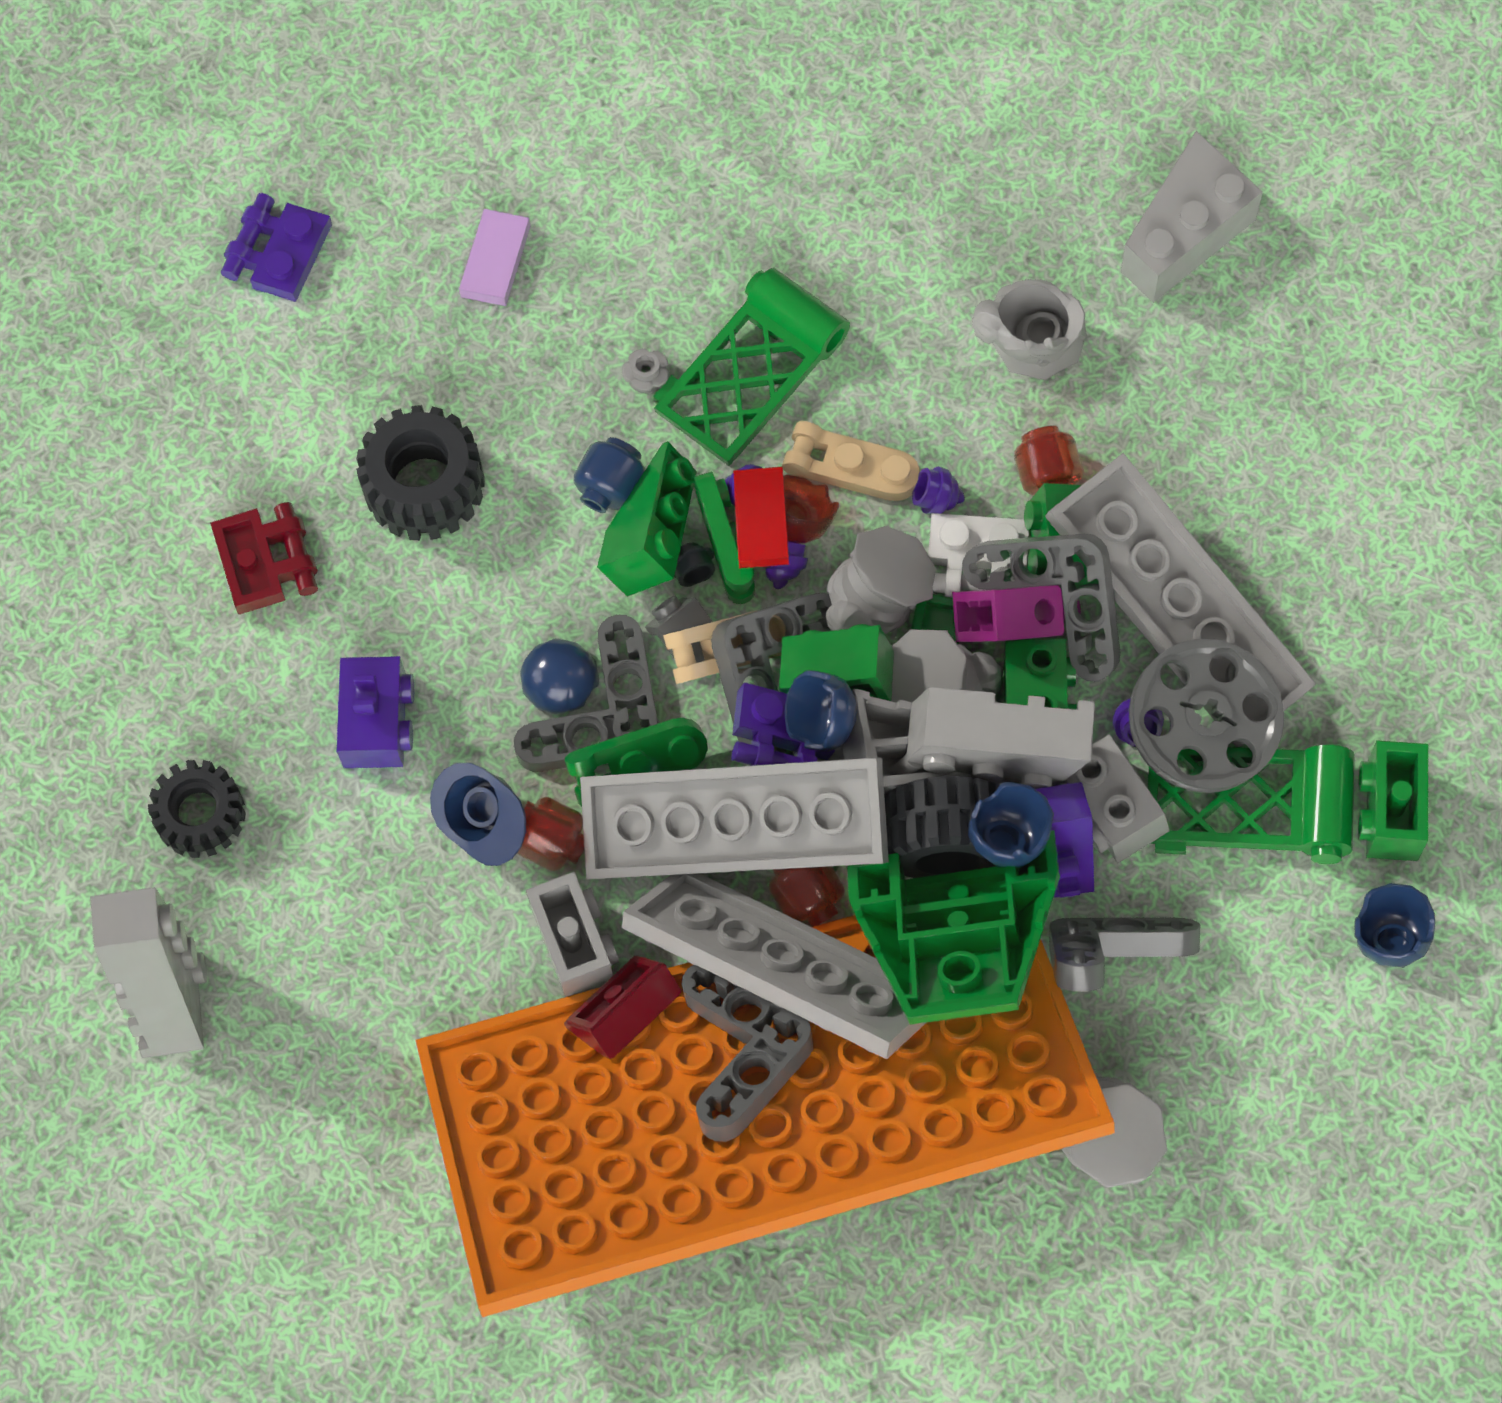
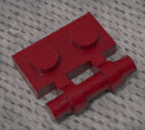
(248, 559)

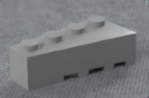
(151, 969)

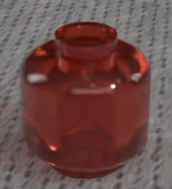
(1047, 458)
(552, 834)
(807, 893)

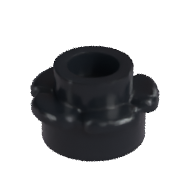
(694, 564)

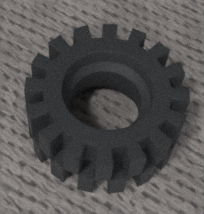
(183, 784)

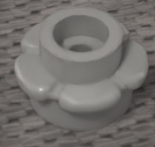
(646, 381)

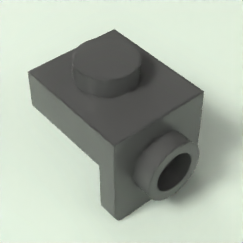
(678, 615)

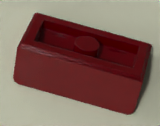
(624, 1006)

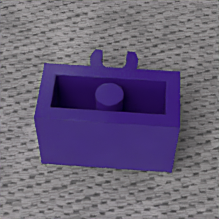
(372, 712)
(1073, 838)

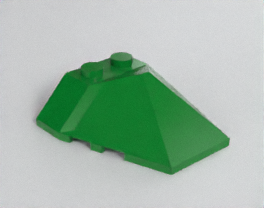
(958, 937)

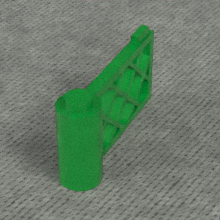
(790, 317)
(1318, 811)

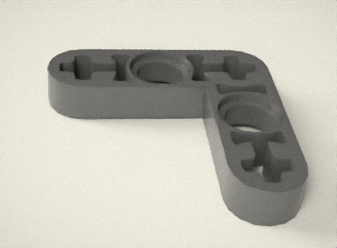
(1064, 572)
(759, 643)
(607, 722)
(1081, 944)
(761, 1050)

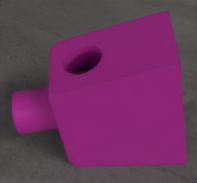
(1009, 613)

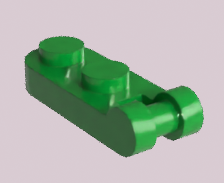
(712, 501)
(657, 748)

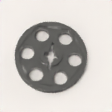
(1226, 704)

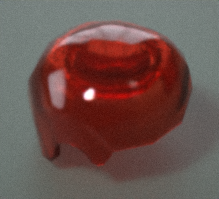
(807, 509)

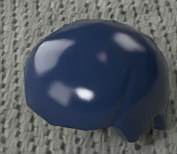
(558, 676)
(820, 710)
(1011, 825)
(1395, 925)

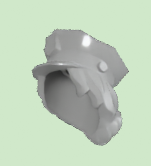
(1032, 327)
(880, 581)
(936, 660)
(1133, 1148)

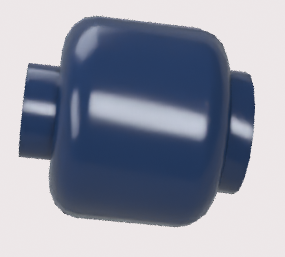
(608, 474)

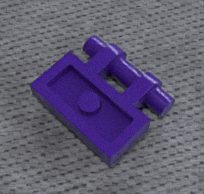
(289, 252)
(762, 720)

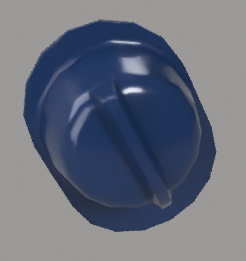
(478, 813)

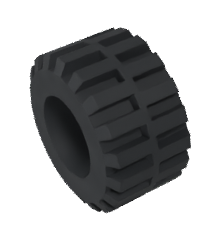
(414, 438)
(931, 824)

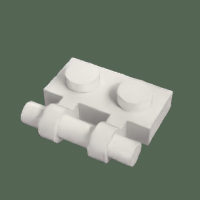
(956, 535)

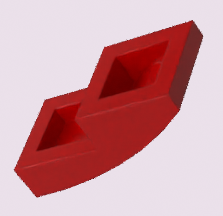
(761, 517)

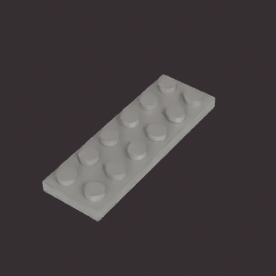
(1171, 581)
(735, 819)
(773, 959)

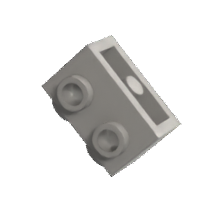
(1120, 804)
(570, 935)

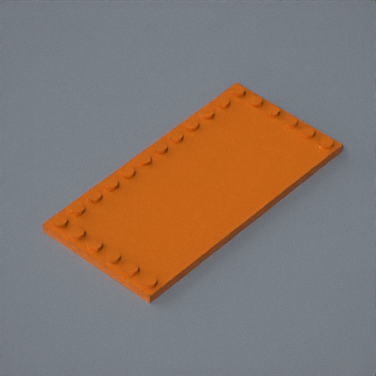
(600, 1165)

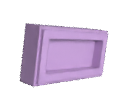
(494, 257)

